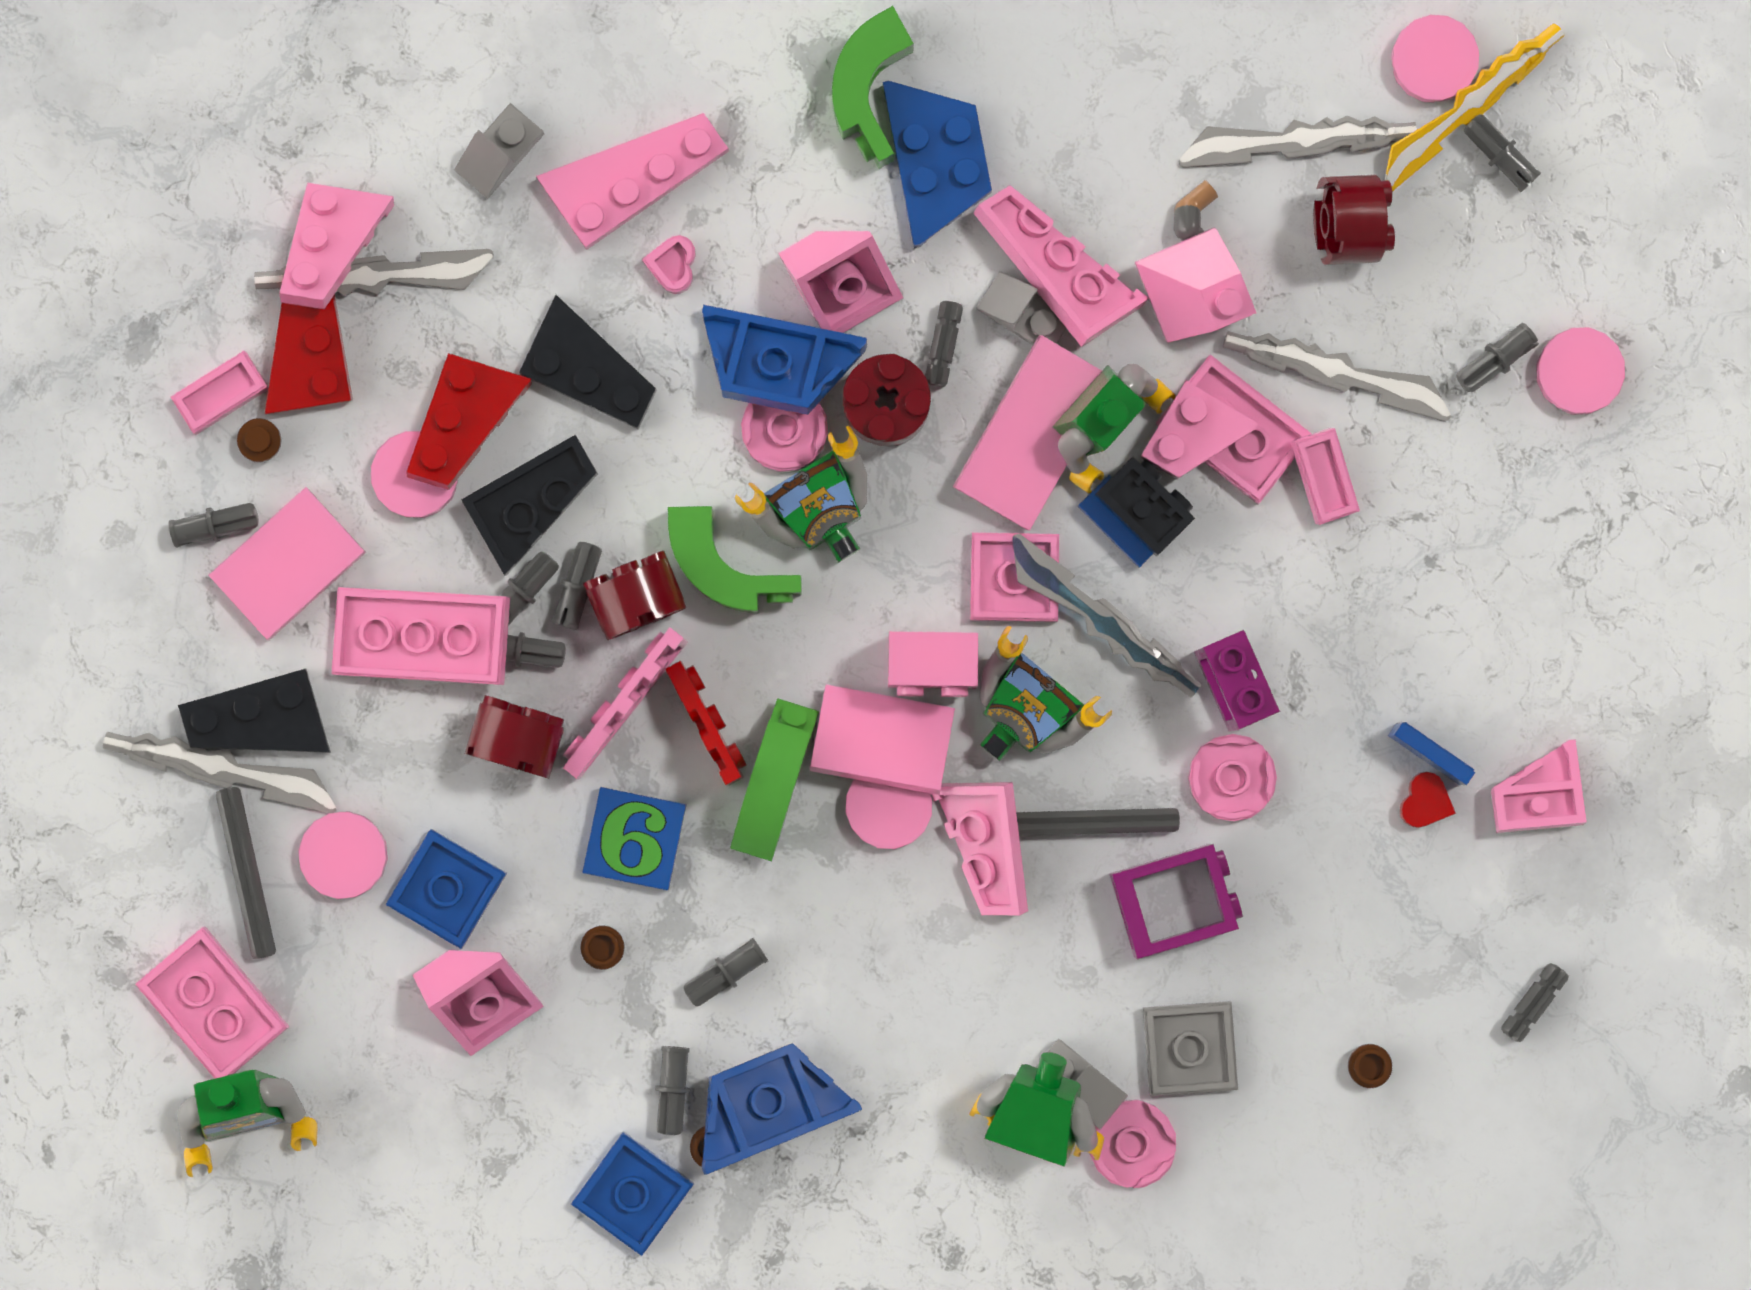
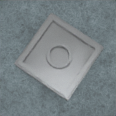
(1190, 1048)

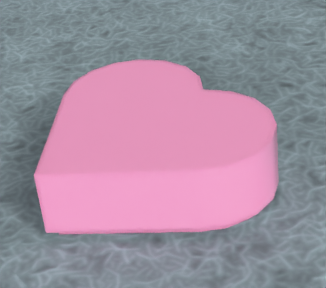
(672, 263)

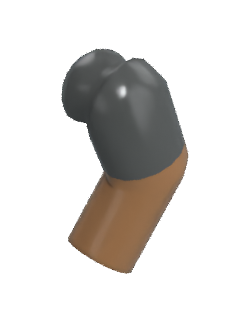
(1188, 211)

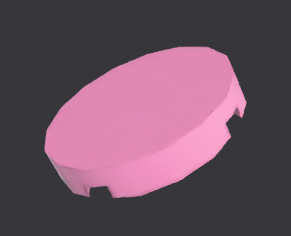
(1435, 58)
(1580, 370)
(784, 438)
(398, 491)
(1232, 777)
(887, 814)
(343, 855)
(1136, 1145)

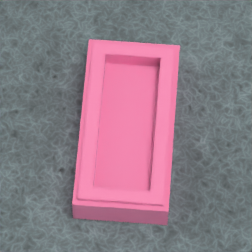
(220, 392)
(1325, 476)

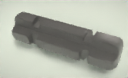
(943, 343)
(1534, 1002)

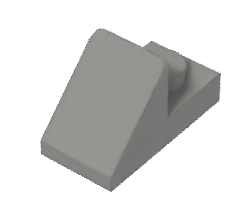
(498, 150)
(1020, 310)
(1096, 1089)

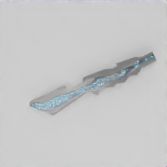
(1102, 619)

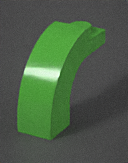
(864, 56)
(695, 551)
(773, 779)

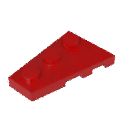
(308, 359)
(461, 416)
(708, 720)

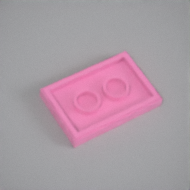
(1261, 456)
(287, 563)
(882, 739)
(212, 1004)

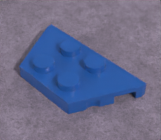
(936, 156)
(776, 359)
(768, 1105)

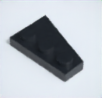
(585, 367)
(528, 500)
(258, 716)

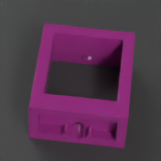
(1229, 676)
(1132, 914)

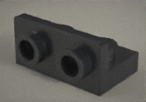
(1146, 505)

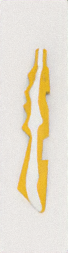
(1423, 144)

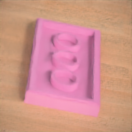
(1019, 451)
(421, 636)

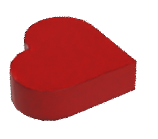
(1426, 802)

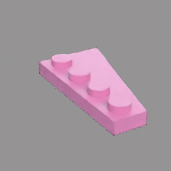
(621, 182)
(1069, 281)
(633, 690)

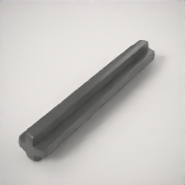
(1098, 821)
(245, 872)

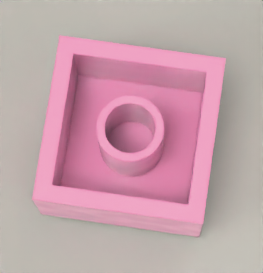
(933, 661)

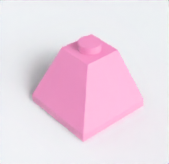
(841, 277)
(1195, 287)
(476, 996)

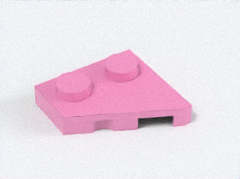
(1194, 431)
(1542, 794)

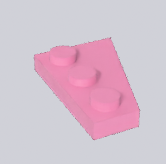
(327, 239)
(987, 835)

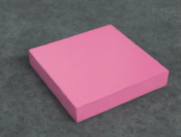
(995, 584)

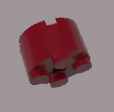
(1353, 219)
(892, 375)
(635, 595)
(515, 736)

